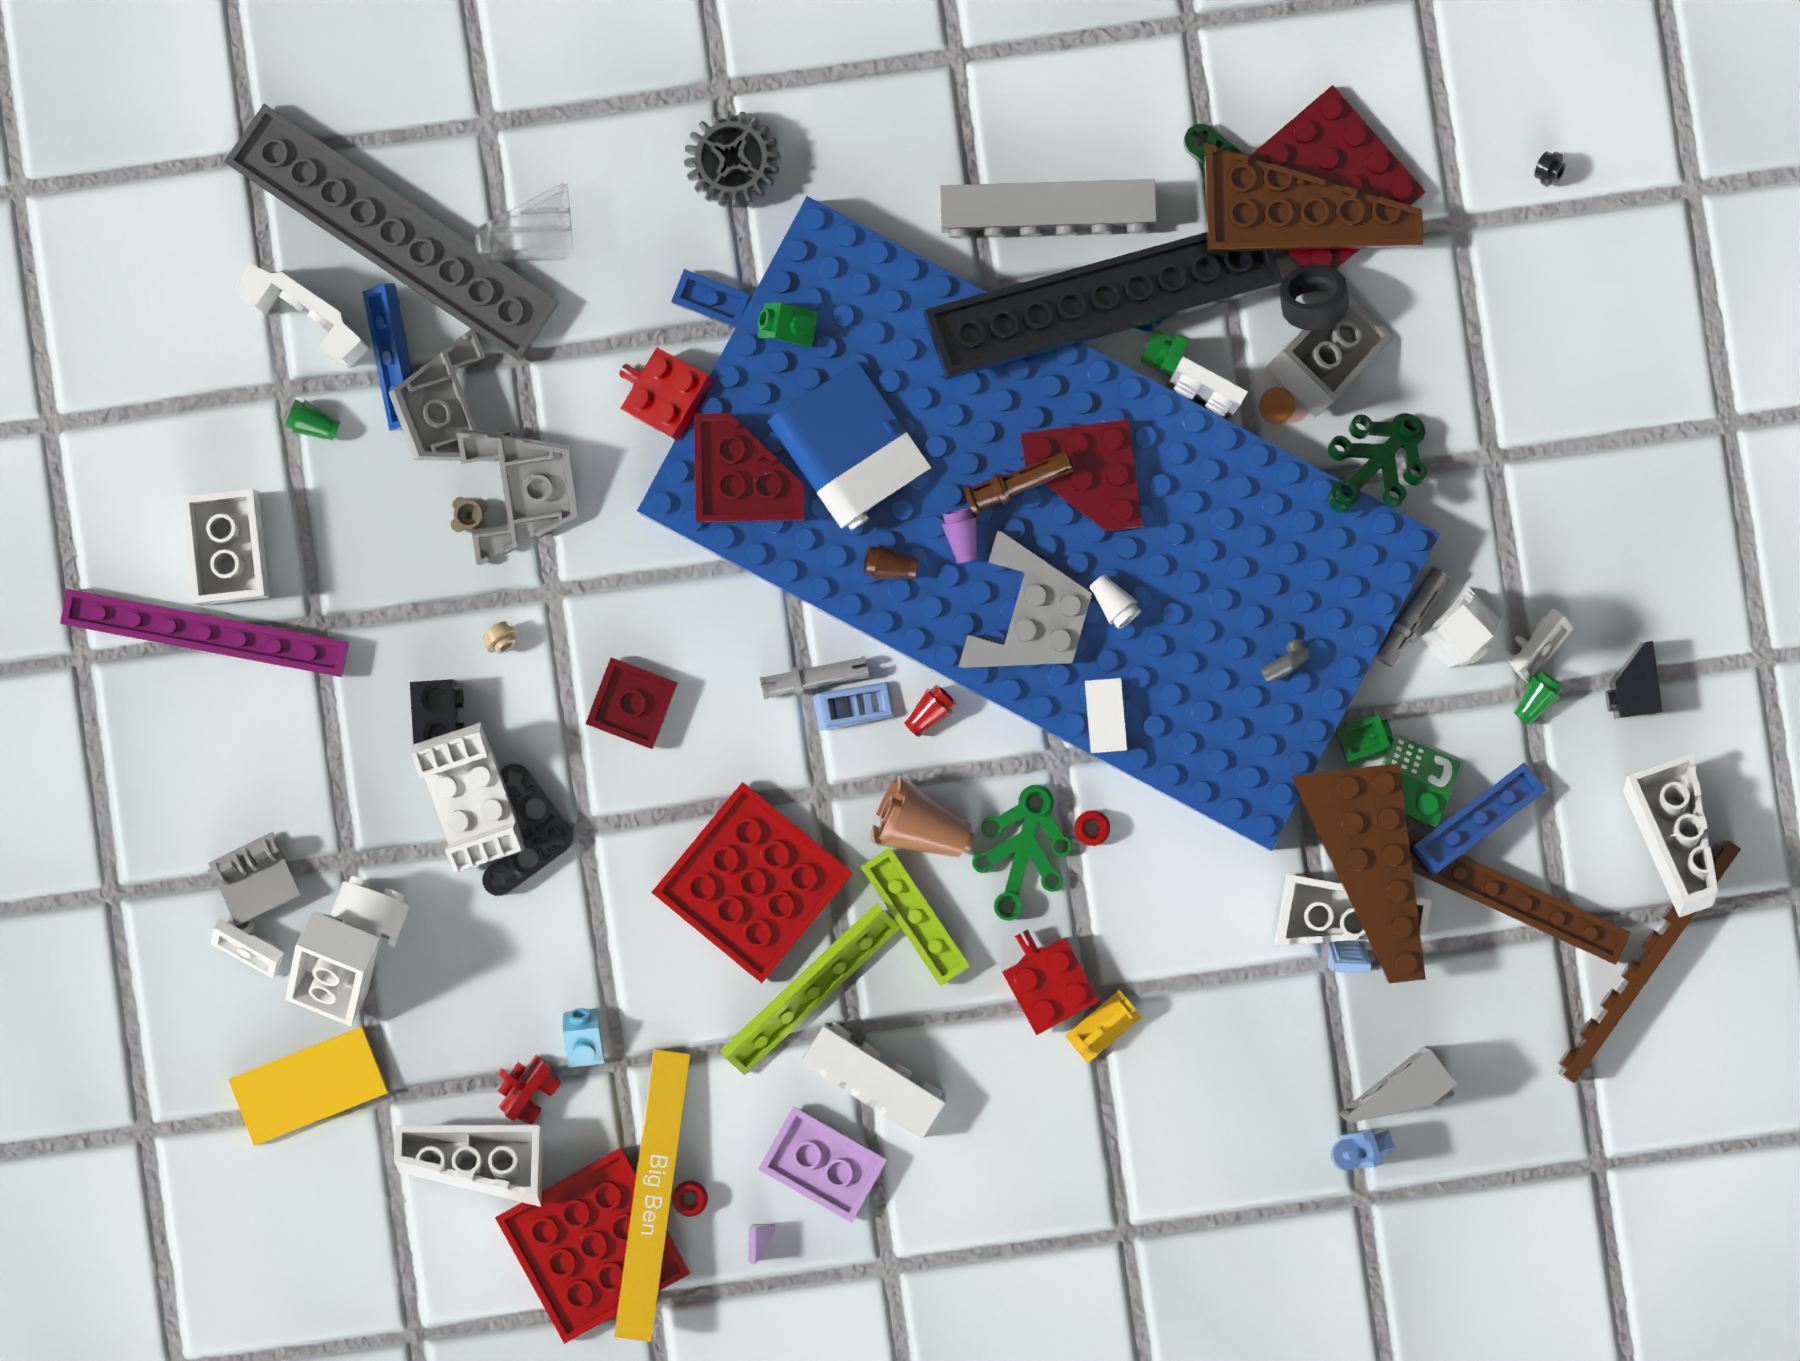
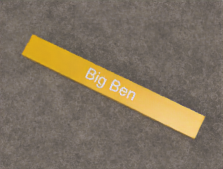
(652, 1196)

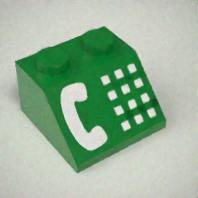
(1425, 779)

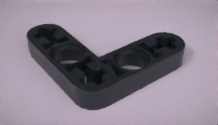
(539, 827)

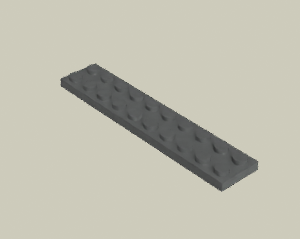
(391, 232)

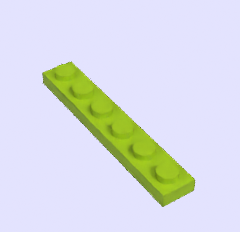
(810, 989)

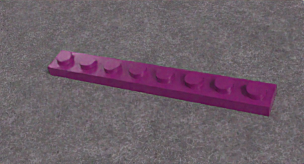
(204, 633)

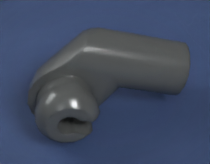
(1286, 664)

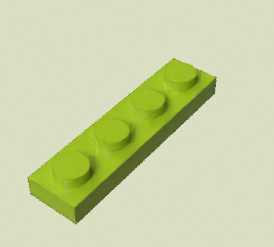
(915, 916)

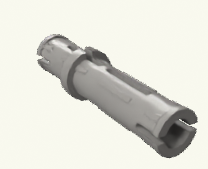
(1405, 627)
(814, 677)

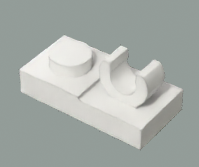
(1545, 640)
(253, 951)

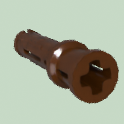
(1003, 487)

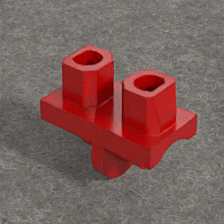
(522, 1084)

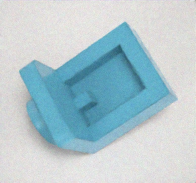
(582, 1037)

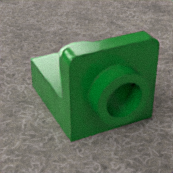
(1164, 352)

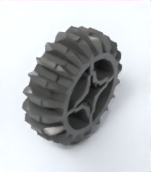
(723, 174)

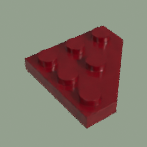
(1103, 473)
(740, 476)

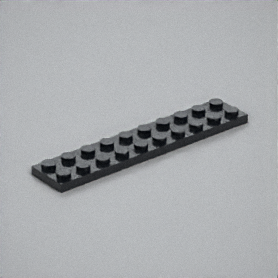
(1093, 302)

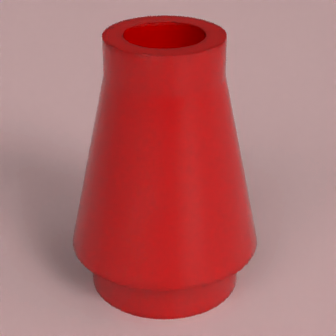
(930, 710)

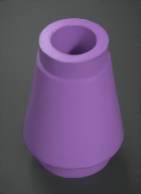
(961, 533)

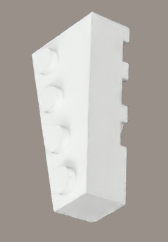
(1323, 913)

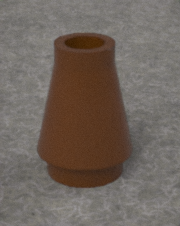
(888, 564)

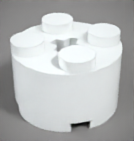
(371, 910)

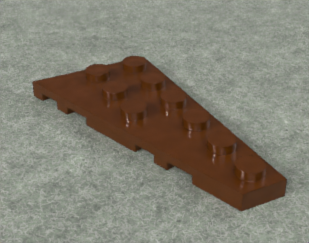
(1284, 209)
(1367, 841)

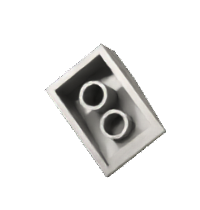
(1326, 361)
(1408, 1087)

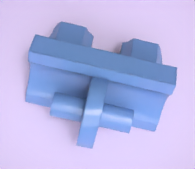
(1361, 1149)

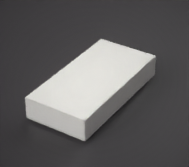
(1105, 715)

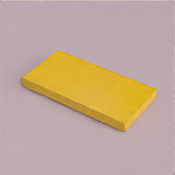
(308, 1085)

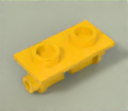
(1103, 1026)

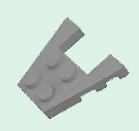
(434, 405)
(534, 484)
(1044, 619)

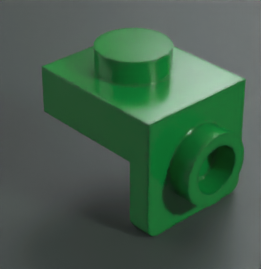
(787, 324)
(1364, 737)

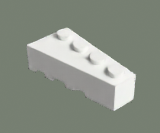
(1463, 631)
(1675, 830)
(874, 1080)
(475, 1157)

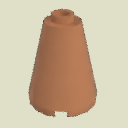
(919, 822)

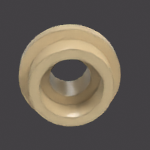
(500, 637)

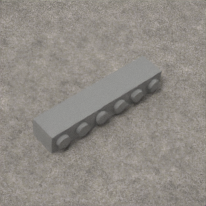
(1048, 207)

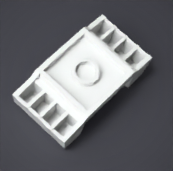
(264, 288)
(469, 797)

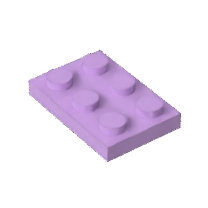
(822, 1164)

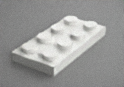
(1206, 387)

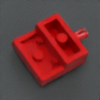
(665, 393)
(1049, 983)

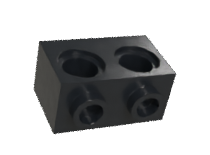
(425, 717)

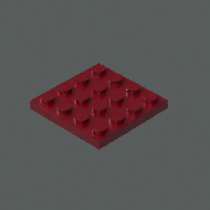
(1341, 148)

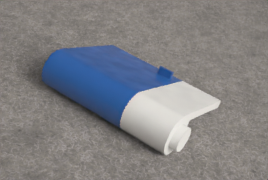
(848, 445)

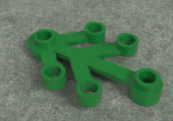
(1024, 845)

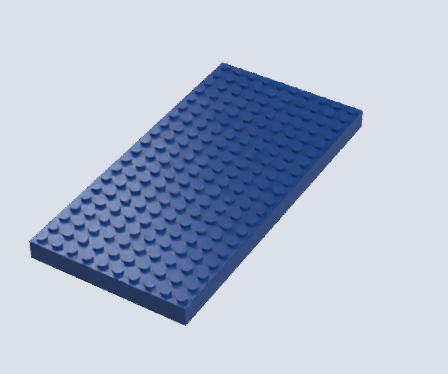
(1224, 568)

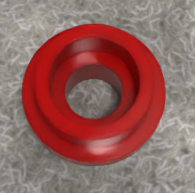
(1100, 819)
(679, 1203)

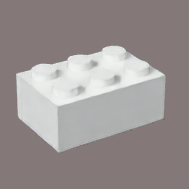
(225, 547)
(332, 968)

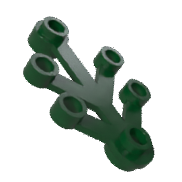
(1380, 457)

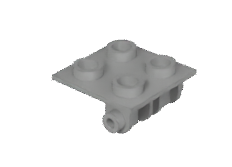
(254, 879)

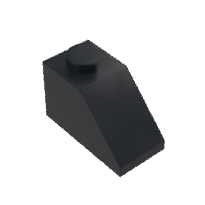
(1636, 685)

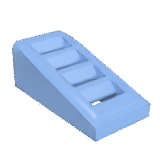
(823, 713)
(1348, 957)

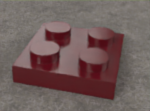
(631, 703)

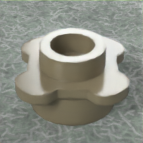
(463, 506)

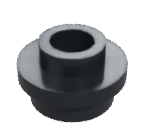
(1550, 168)

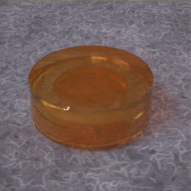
(1277, 405)

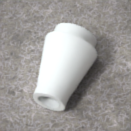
(1115, 602)

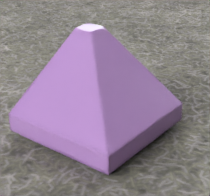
(758, 1239)

